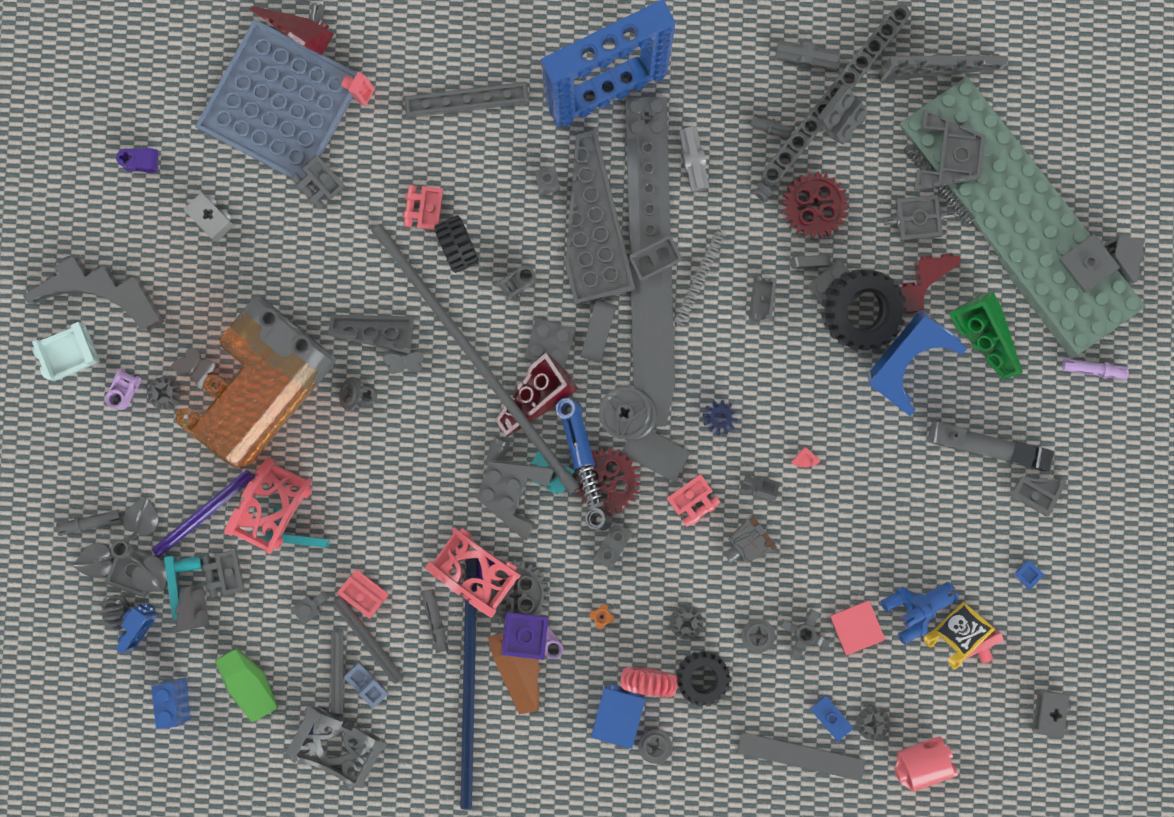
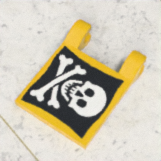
(962, 631)

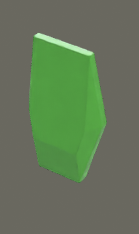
(246, 684)

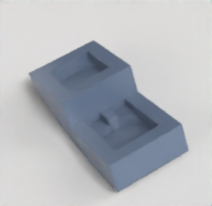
(366, 684)

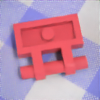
(429, 210)
(690, 494)

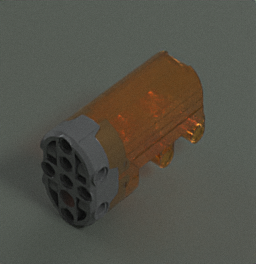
(276, 377)

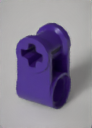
(141, 159)

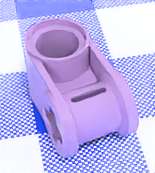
(122, 388)

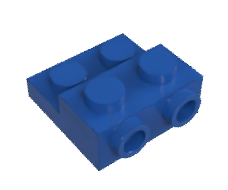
(137, 623)

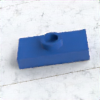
(831, 718)

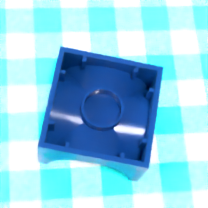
(919, 335)

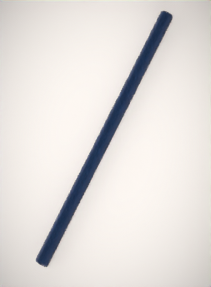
(468, 693)

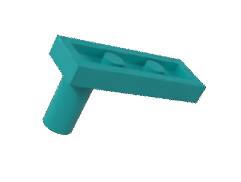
(298, 539)
(172, 568)

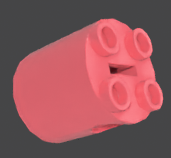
(924, 764)

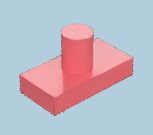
(359, 87)
(983, 649)

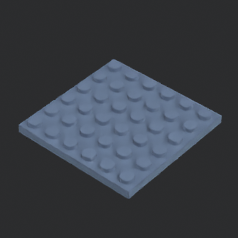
(277, 101)

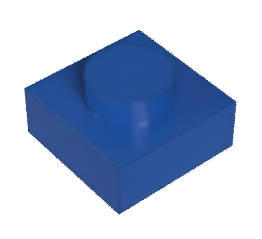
(1028, 574)

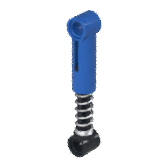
(583, 461)

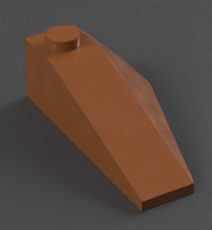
(519, 676)

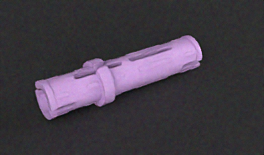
(1104, 370)

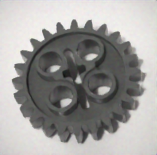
(533, 592)

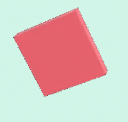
(857, 627)

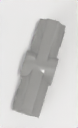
(694, 159)

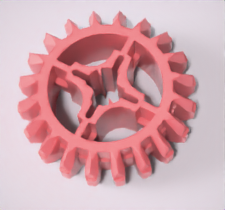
(649, 681)

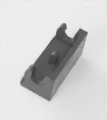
(762, 299)

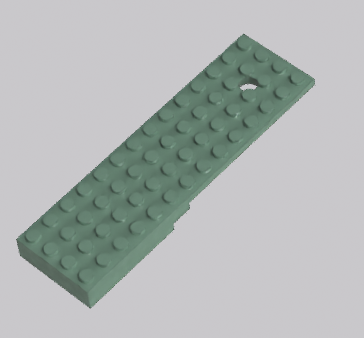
(1026, 223)

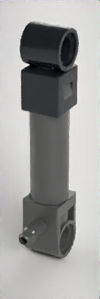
(1011, 452)

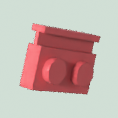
(362, 594)

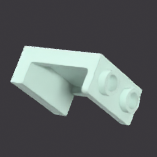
(65, 352)

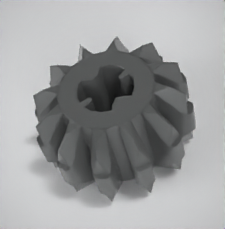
(113, 610)

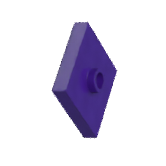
(524, 635)

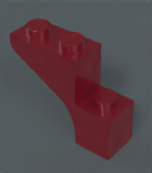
(927, 272)

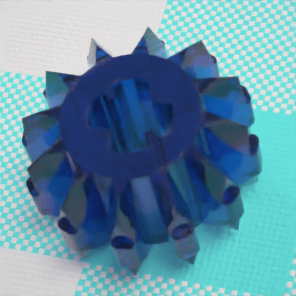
(725, 413)

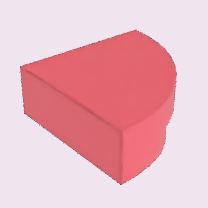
(805, 459)

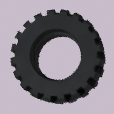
(889, 309)

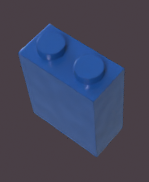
(171, 703)
(618, 716)

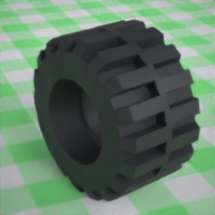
(456, 244)
(708, 696)

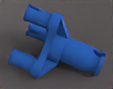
(920, 608)

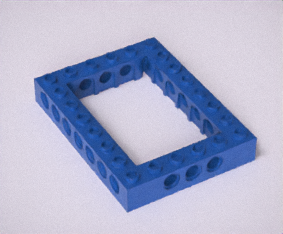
(654, 35)

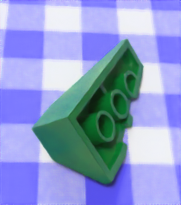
(988, 331)

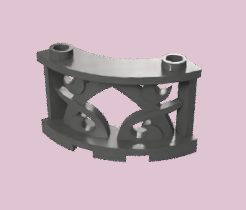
(321, 719)

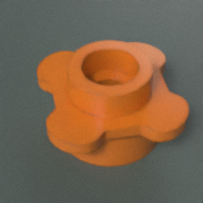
(603, 610)

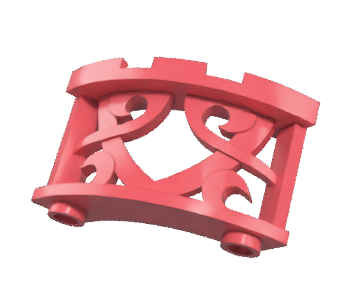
(268, 474)
(444, 562)

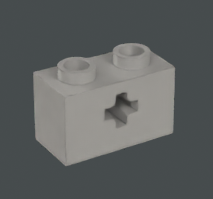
(200, 208)

